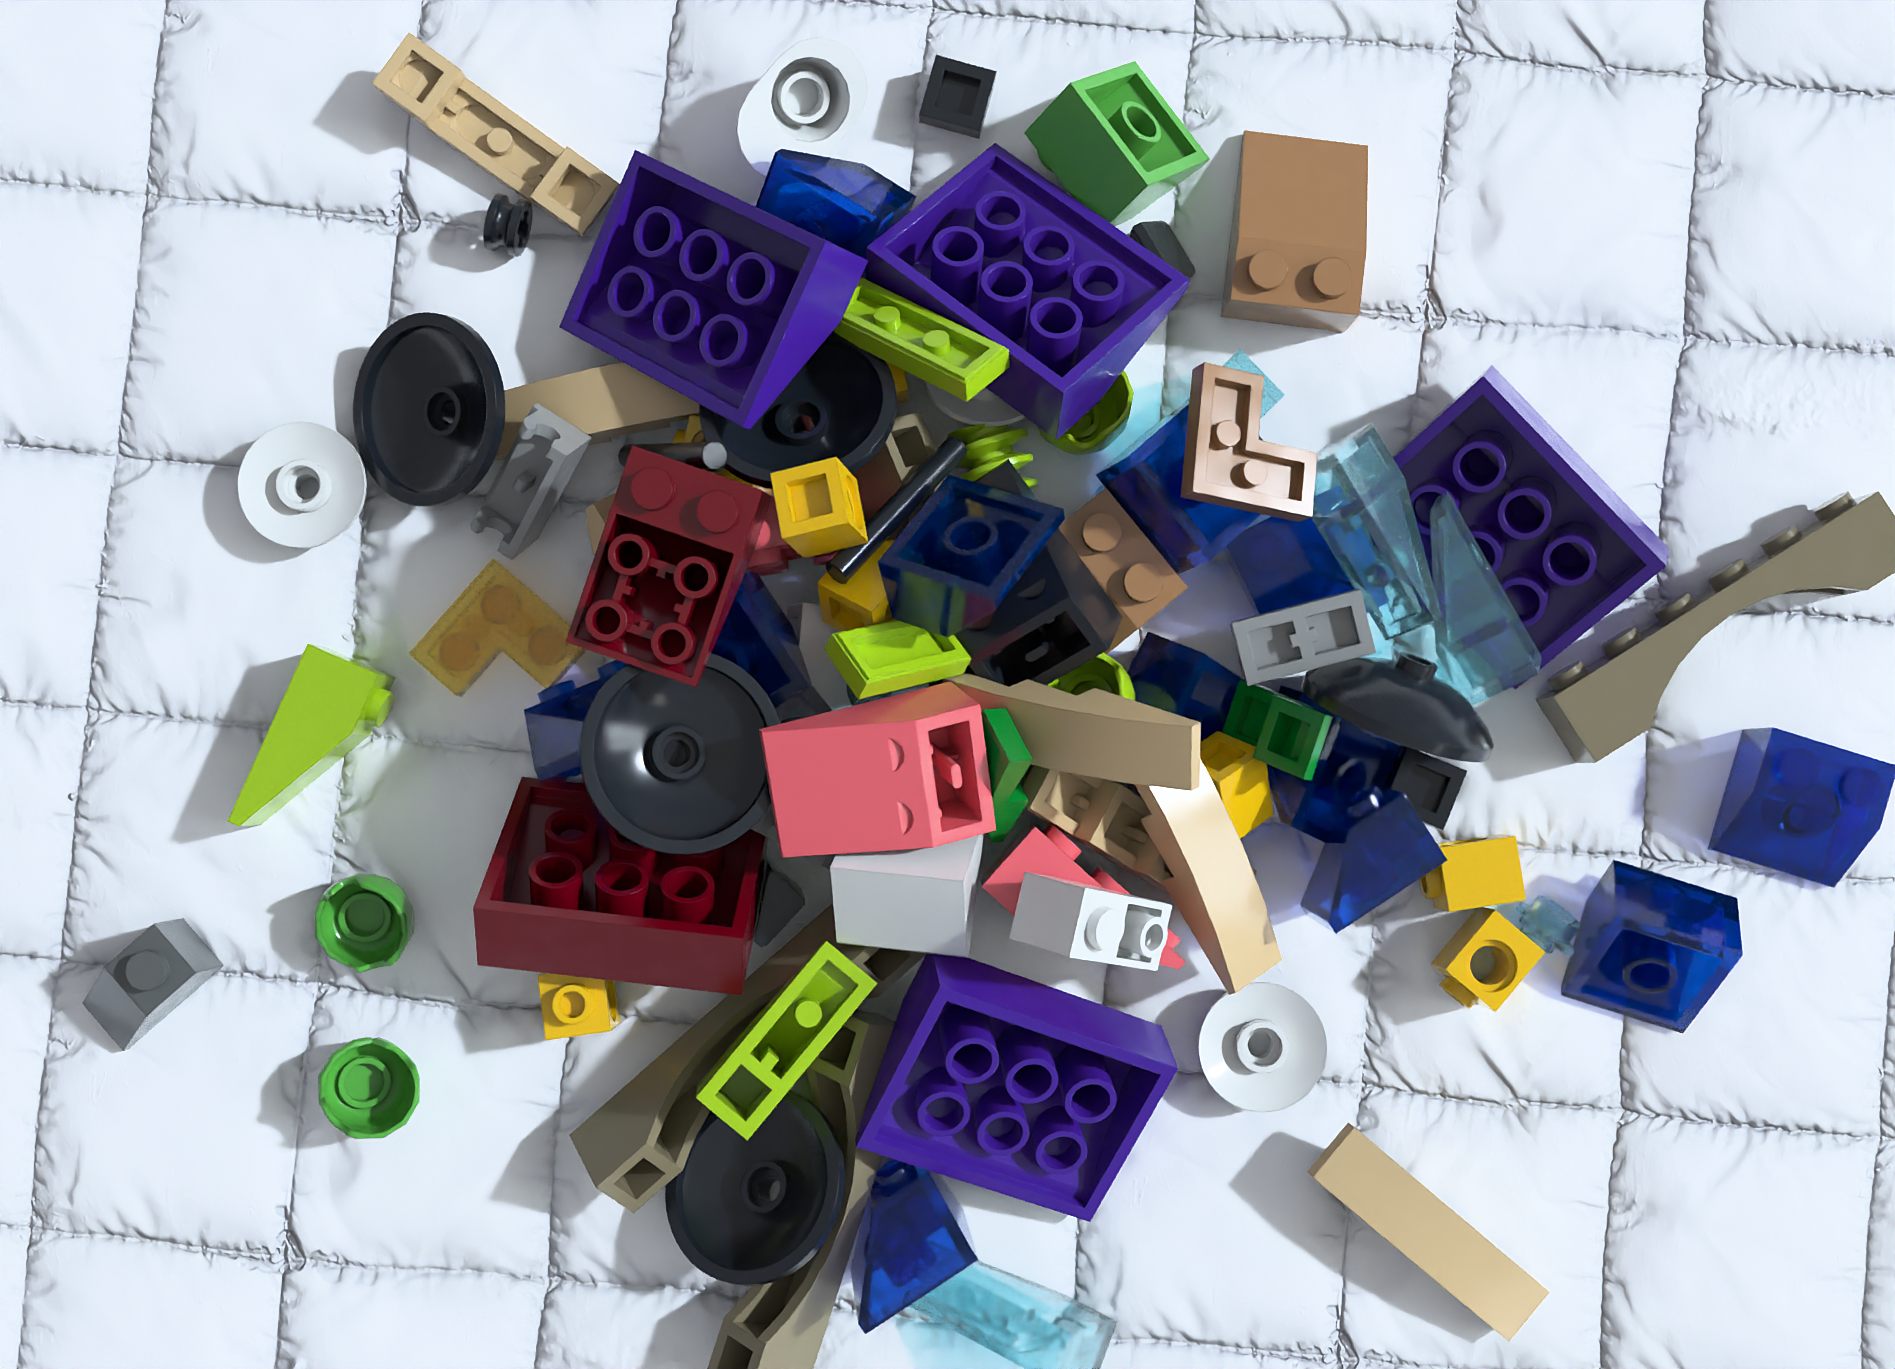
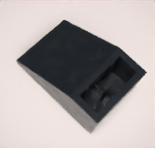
(1050, 616)

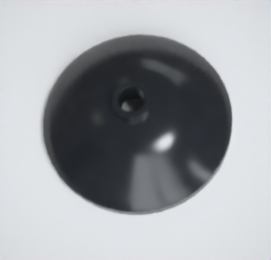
(837, 396)
(429, 409)
(1402, 705)
(719, 785)
(723, 1201)

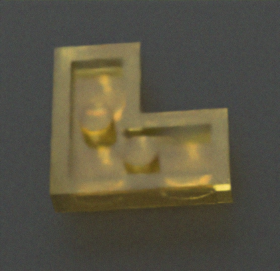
(495, 617)

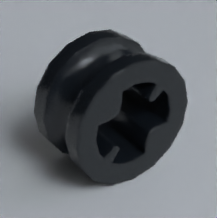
(507, 225)

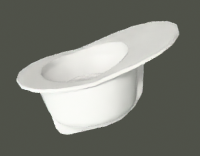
(802, 102)

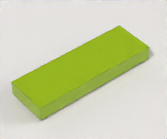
(921, 341)

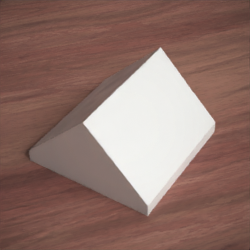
(908, 897)

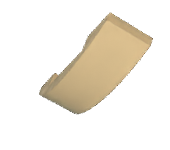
(494, 136)

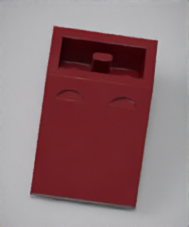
(667, 566)

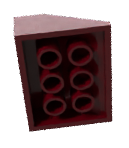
(594, 905)

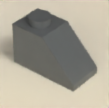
(150, 980)

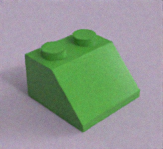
(1115, 143)

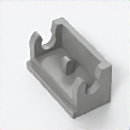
(531, 480)
(1303, 637)

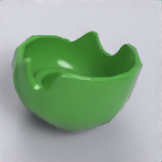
(364, 921)
(369, 1088)

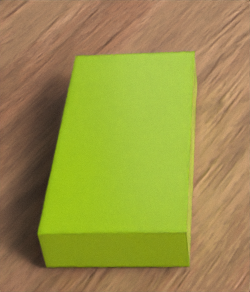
(894, 657)

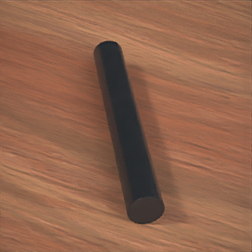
(697, 454)
(898, 508)

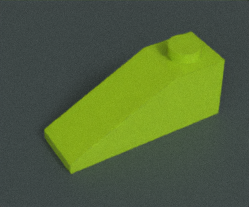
(319, 721)
(784, 1039)

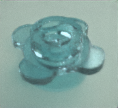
(1548, 925)

